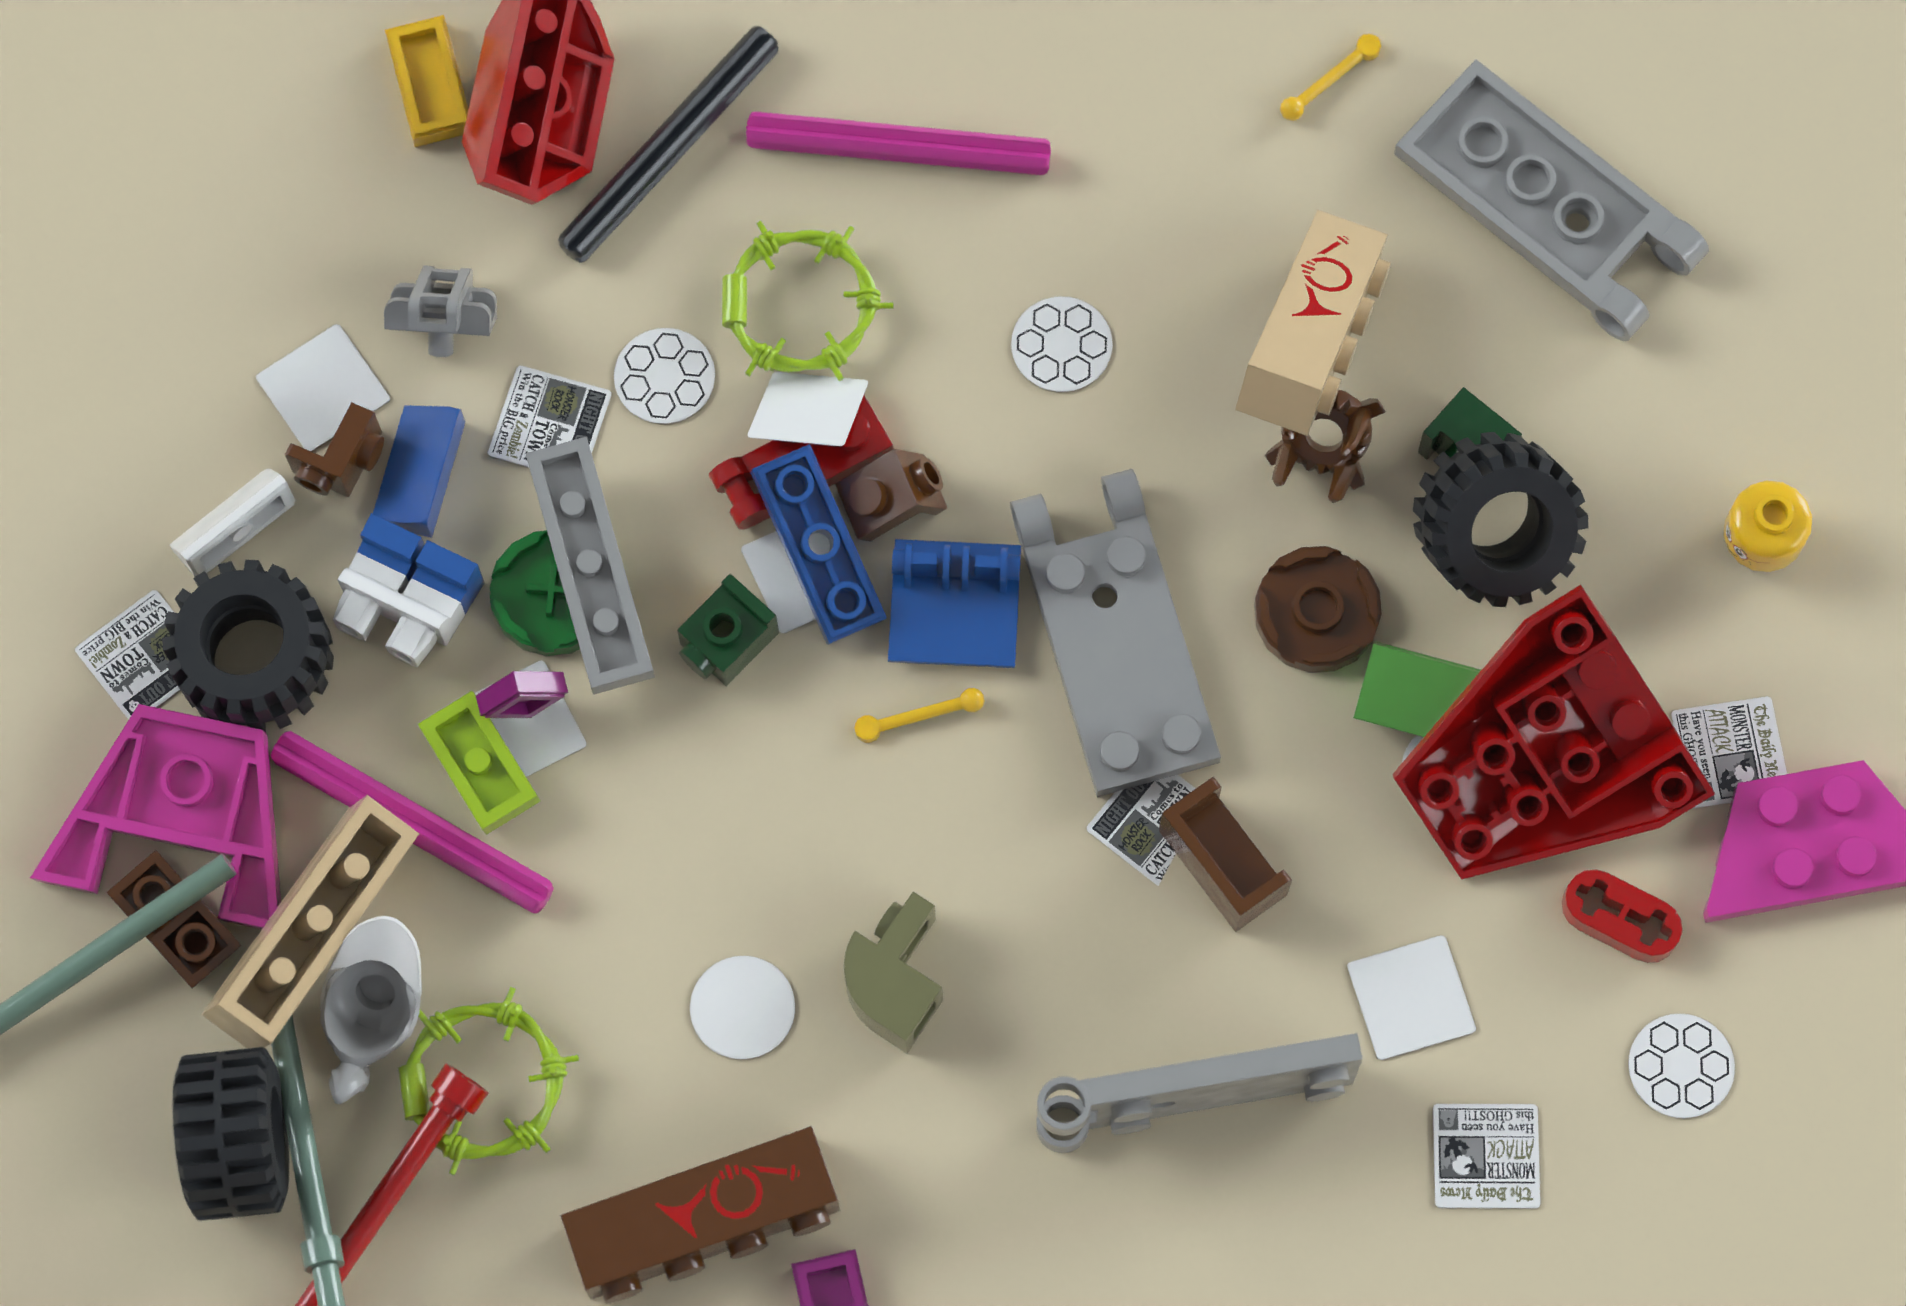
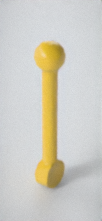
(1367, 49)
(869, 728)

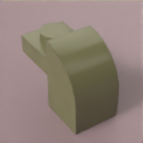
(881, 986)

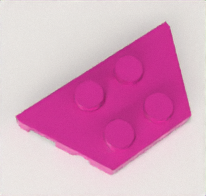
(1808, 841)

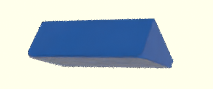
(420, 467)

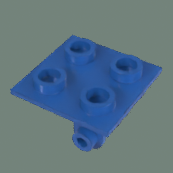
(954, 603)

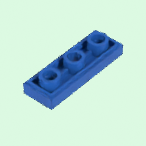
(832, 582)

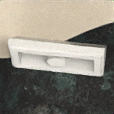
(233, 522)

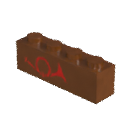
(700, 1215)

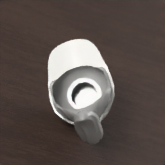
(370, 1000)

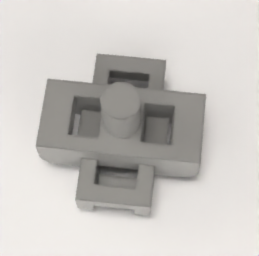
(441, 308)

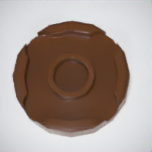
(1317, 609)

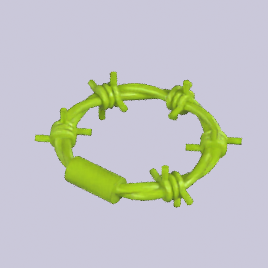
(735, 301)
(415, 1090)

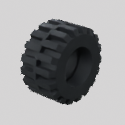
(1531, 554)
(218, 608)
(230, 1134)

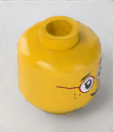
(1767, 526)

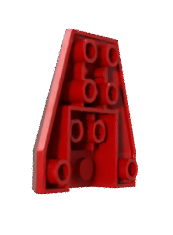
(1550, 749)

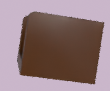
(1222, 856)

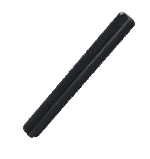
(668, 144)

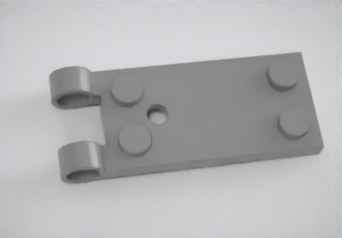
(1527, 176)
(1121, 663)
(1135, 1097)

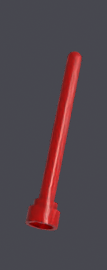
(452, 1099)

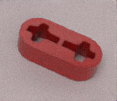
(1628, 902)

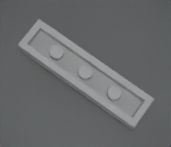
(590, 565)

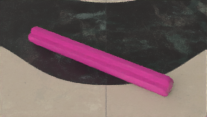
(898, 143)
(435, 834)

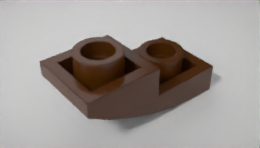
(192, 940)

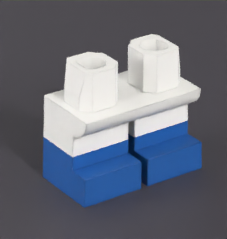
(408, 583)

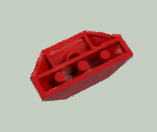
(538, 97)

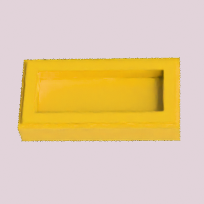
(428, 80)

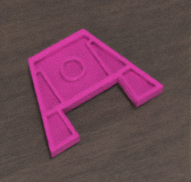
(182, 786)

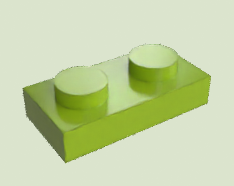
(479, 763)

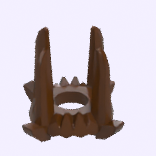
(1340, 459)

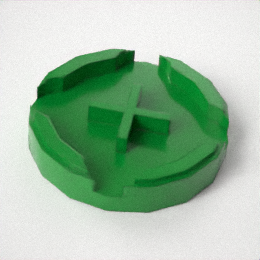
(531, 599)

